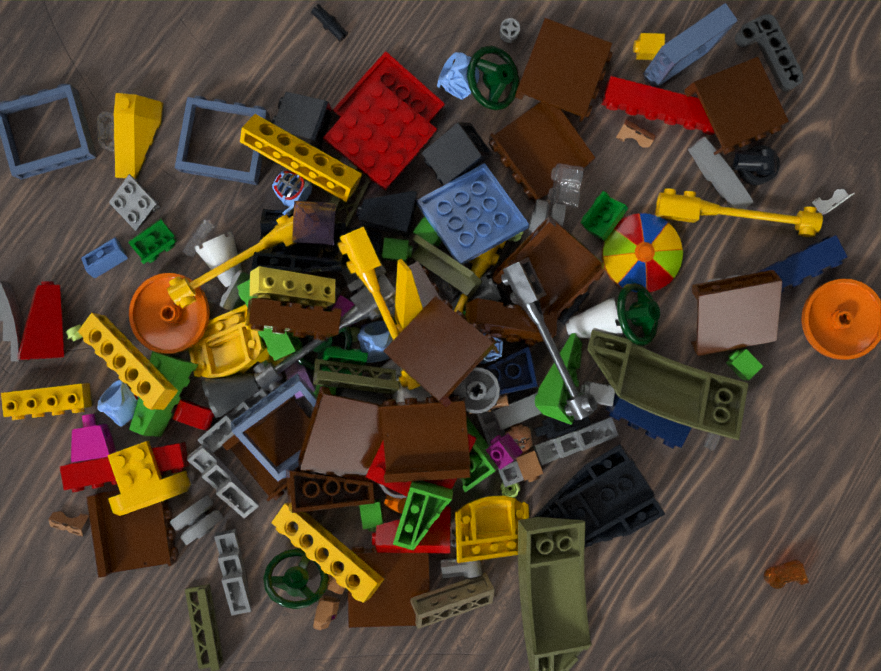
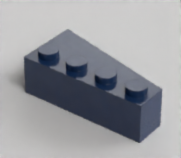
(809, 262)
(513, 372)
(655, 426)

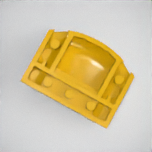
(226, 345)
(488, 528)

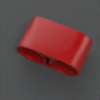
(194, 415)

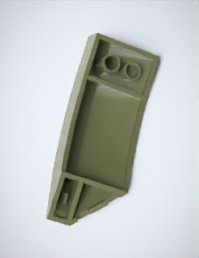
(669, 387)
(552, 591)

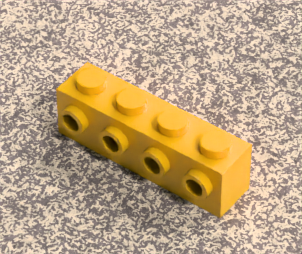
(46, 400)

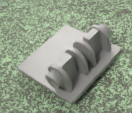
(133, 202)

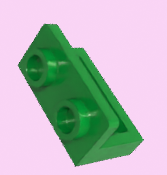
(603, 216)
(153, 241)
(351, 356)

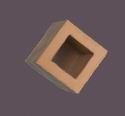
(529, 466)

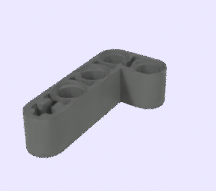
(772, 54)

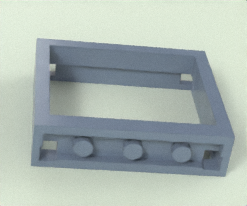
(689, 46)
(57, 161)
(210, 171)
(263, 408)

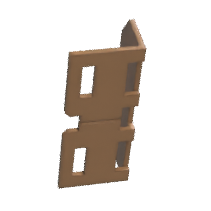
(627, 132)
(77, 522)

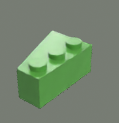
(421, 509)

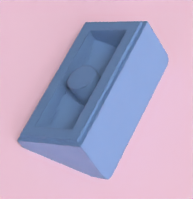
(104, 258)

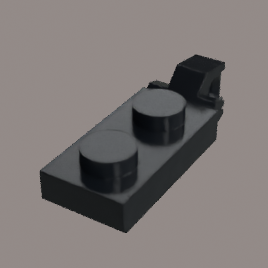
(555, 428)

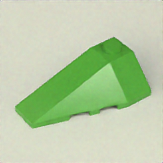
(553, 391)

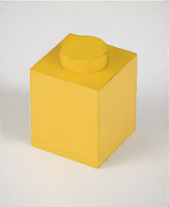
(648, 45)

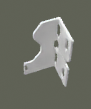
(837, 197)

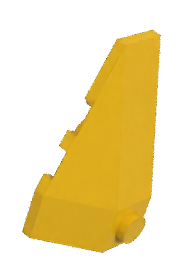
(134, 128)
(407, 297)

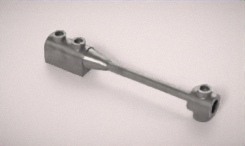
(527, 292)
(269, 375)

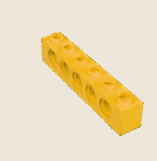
(300, 157)
(127, 362)
(322, 538)

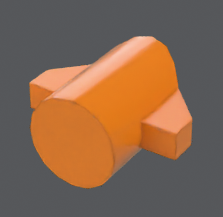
(395, 504)

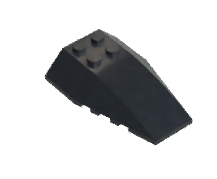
(304, 256)
(608, 497)

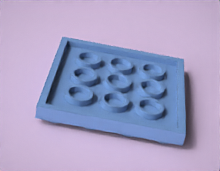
(472, 214)

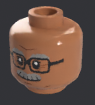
(522, 436)

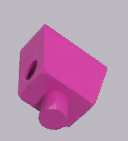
(91, 441)

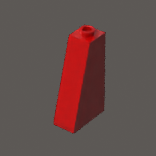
(43, 327)
(435, 540)

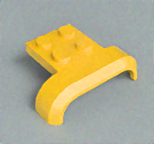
(141, 480)

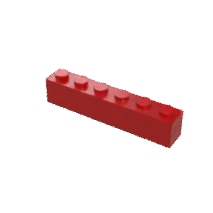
(656, 104)
(99, 470)

